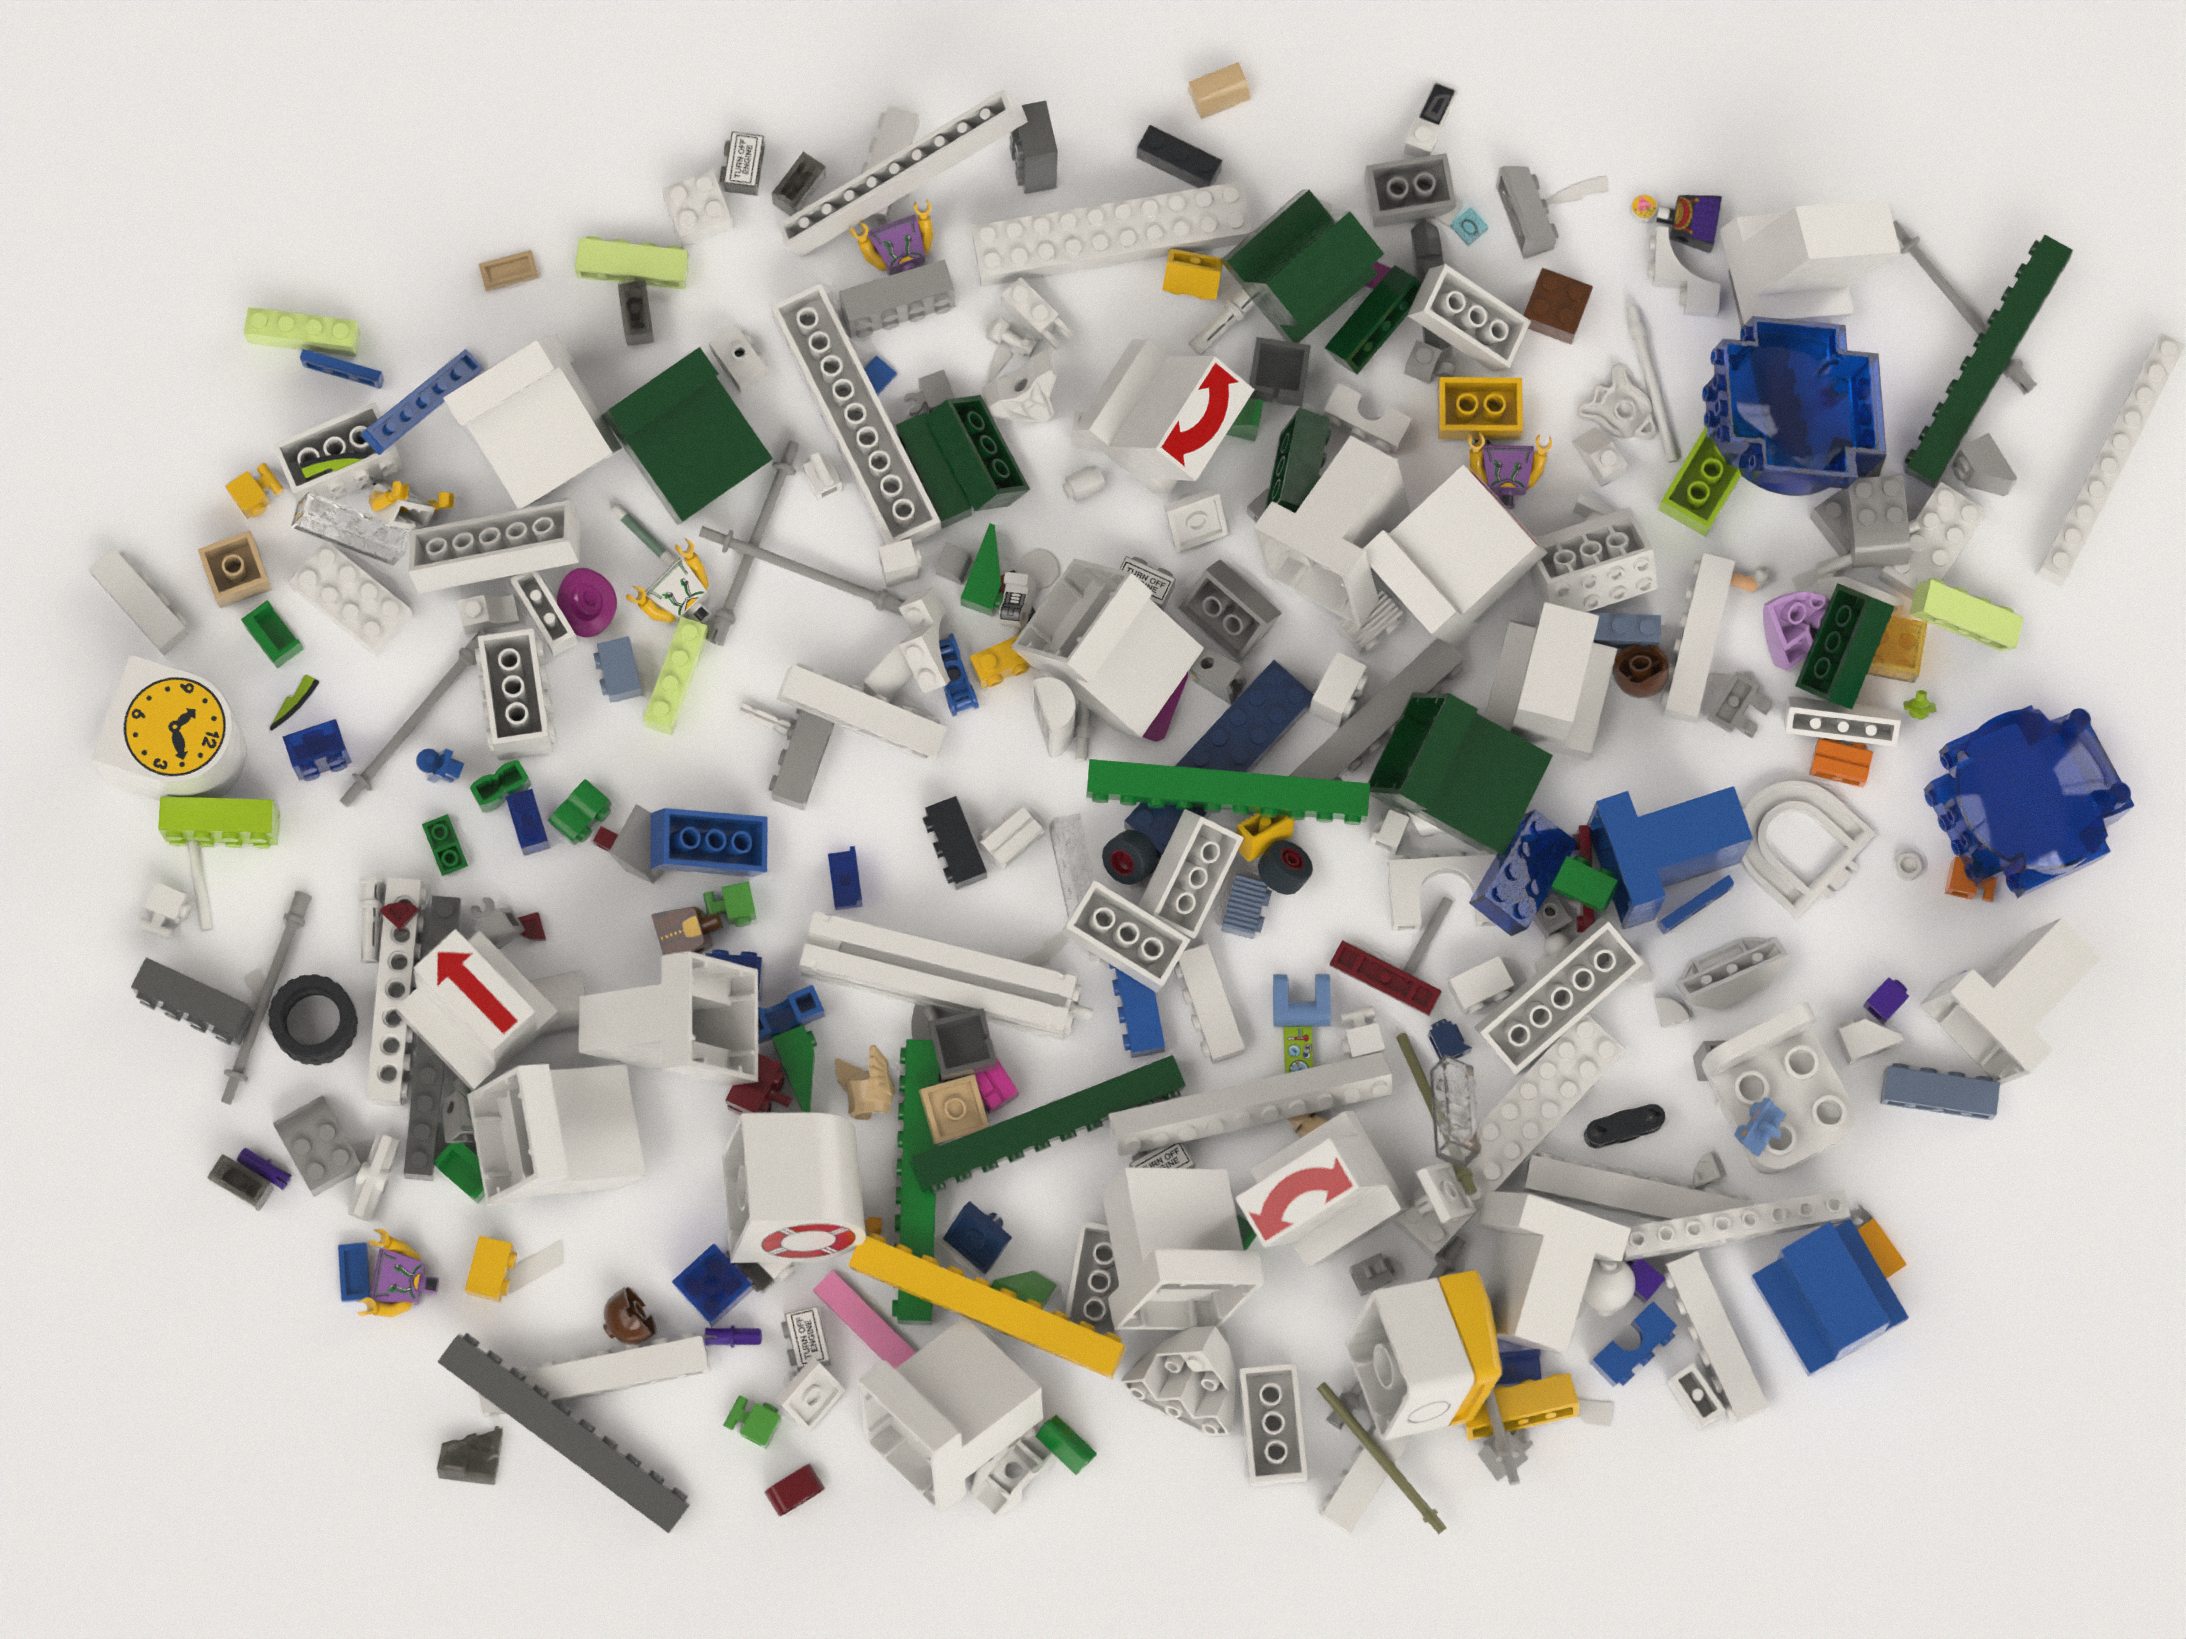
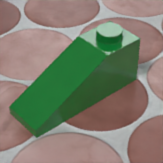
(984, 581)
(798, 1061)

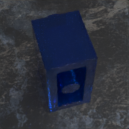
(527, 822)

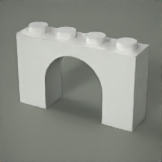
(1408, 876)

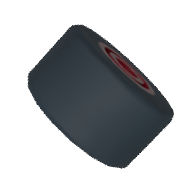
(1129, 857)
(1285, 867)

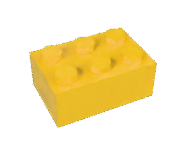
(1481, 406)

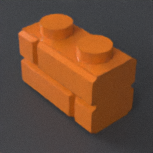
(1841, 762)

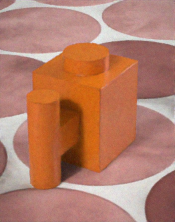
(1961, 886)

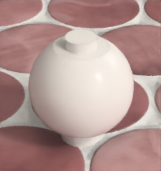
(1609, 1286)

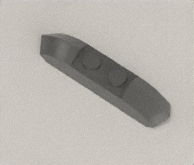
(1427, 255)

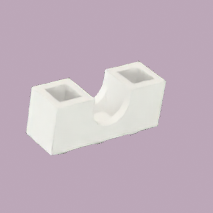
(1385, 432)

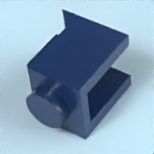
(1447, 1040)

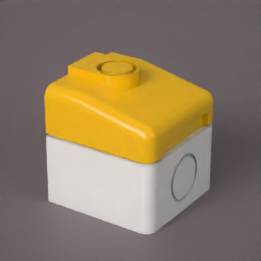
(1426, 1353)

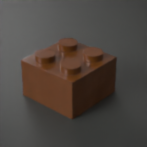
(1557, 305)

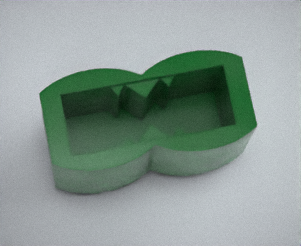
(491, 789)
(580, 812)

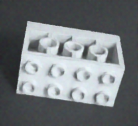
(1595, 563)

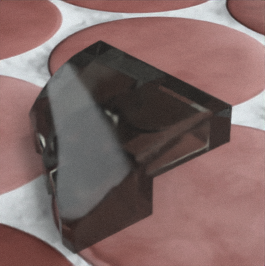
(472, 1458)

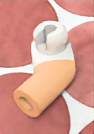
(1753, 581)

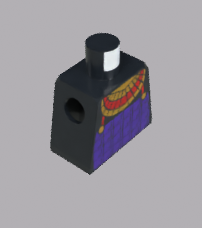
(1693, 220)

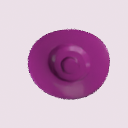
(587, 601)

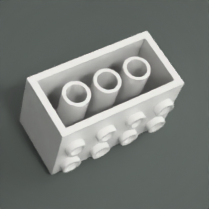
(337, 437)
(515, 694)

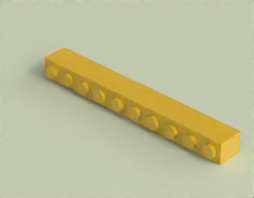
(988, 1306)

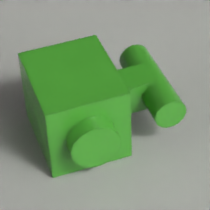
(736, 903)
(758, 1424)

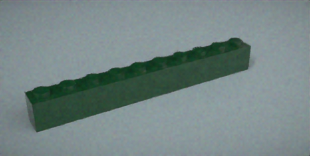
(1989, 360)
(1046, 1124)

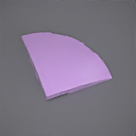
(1792, 625)

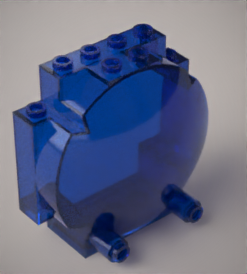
(1795, 406)
(2028, 798)

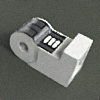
(1017, 600)

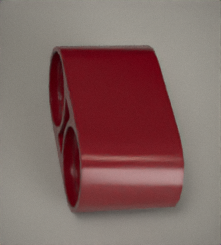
(794, 1490)

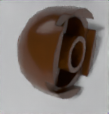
(1641, 670)
(627, 1319)

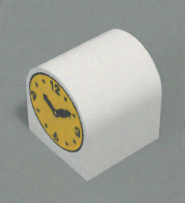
(169, 735)

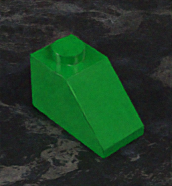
(1247, 421)

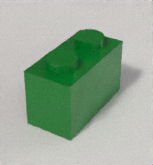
(1585, 884)

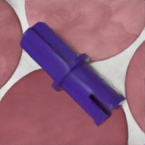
(264, 1168)
(733, 1336)

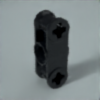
(1624, 1126)

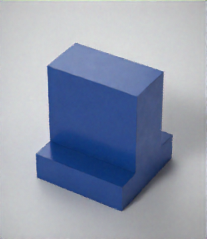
(1665, 847)
(1828, 1295)

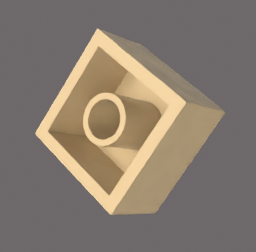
(234, 569)

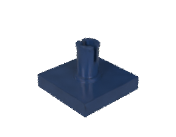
(978, 1237)

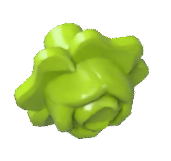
(1919, 706)

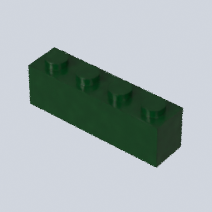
(1374, 320)
(933, 470)

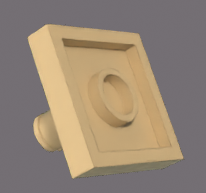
(954, 1109)

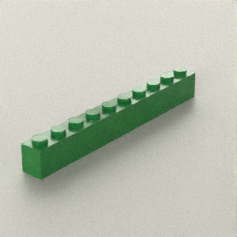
(1228, 791)
(917, 1208)

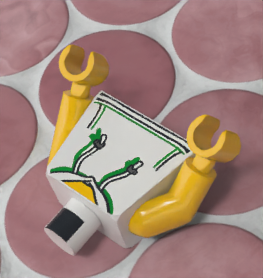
(402, 508)
(677, 590)

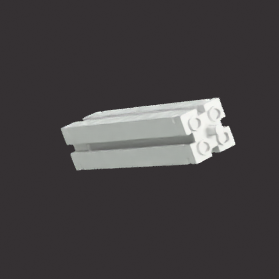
(941, 976)

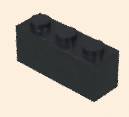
(1178, 158)
(954, 843)

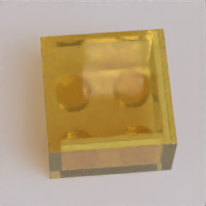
(1900, 650)

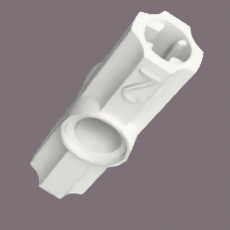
(373, 1177)

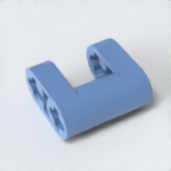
(1301, 1013)

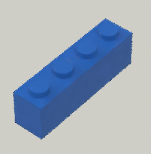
(1139, 1014)

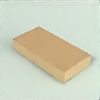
(508, 270)

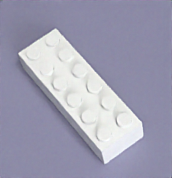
(494, 546)
(1558, 995)

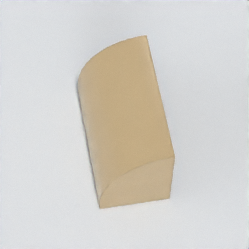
(1219, 90)

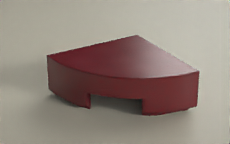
(399, 913)
(533, 927)

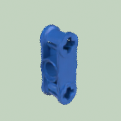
(958, 693)

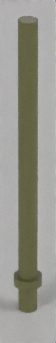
(1465, 1174)
(1415, 1498)

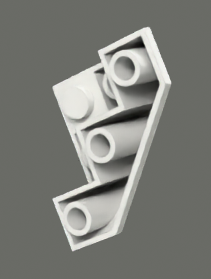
(1188, 1380)

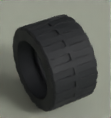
(293, 992)

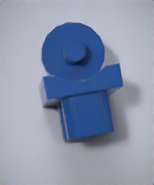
(439, 765)

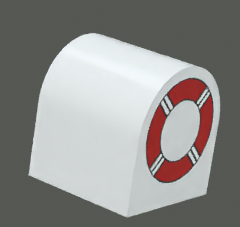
(792, 1188)

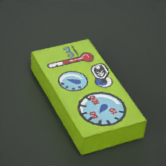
(1297, 1048)

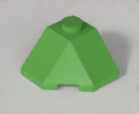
(1027, 1286)

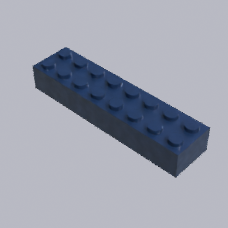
(1233, 743)

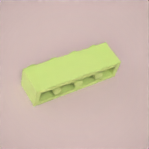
(632, 262)
(302, 331)
(1966, 615)
(676, 676)

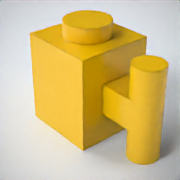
(250, 494)

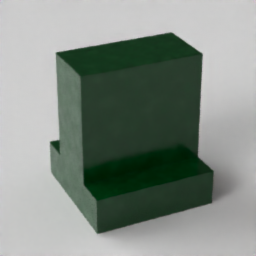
(1303, 264)
(687, 436)
(1458, 771)

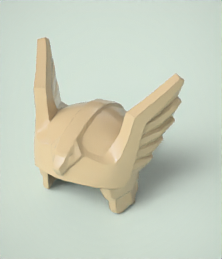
(867, 1089)

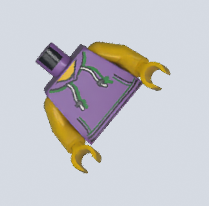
(898, 244)
(1508, 468)
(397, 1279)

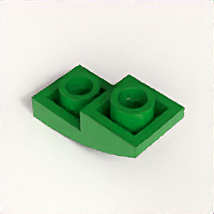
(444, 845)

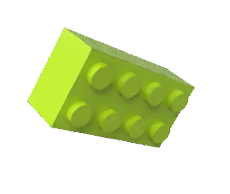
(1700, 487)
(219, 821)

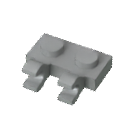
(1733, 703)

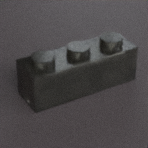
(755, 1274)

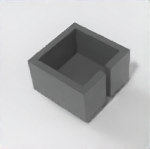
(1279, 371)
(961, 1045)

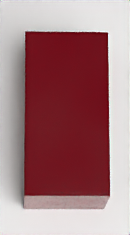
(604, 839)

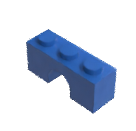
(797, 1010)
(1653, 1328)

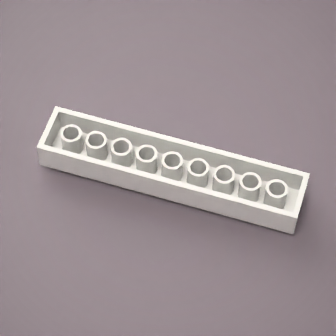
(1110, 233)
(855, 416)
(1522, 1123)

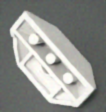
(1732, 972)

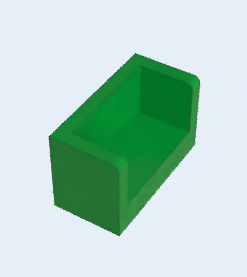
(272, 634)
(463, 1169)

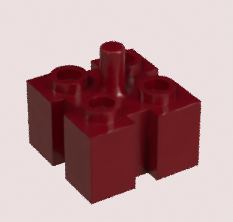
(757, 1096)

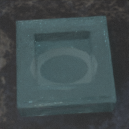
(1469, 226)

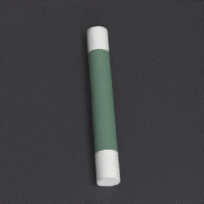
(643, 535)

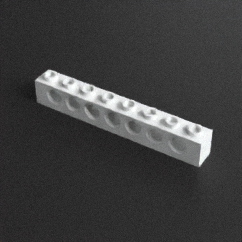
(379, 1090)
(1736, 1224)

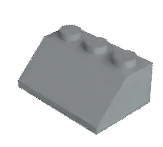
(1526, 210)
(1229, 610)

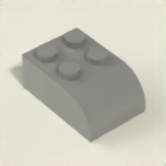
(1409, 189)
(1877, 521)
(317, 1146)

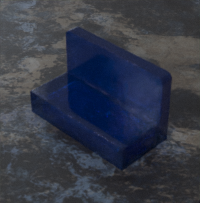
(845, 879)
(1519, 1366)

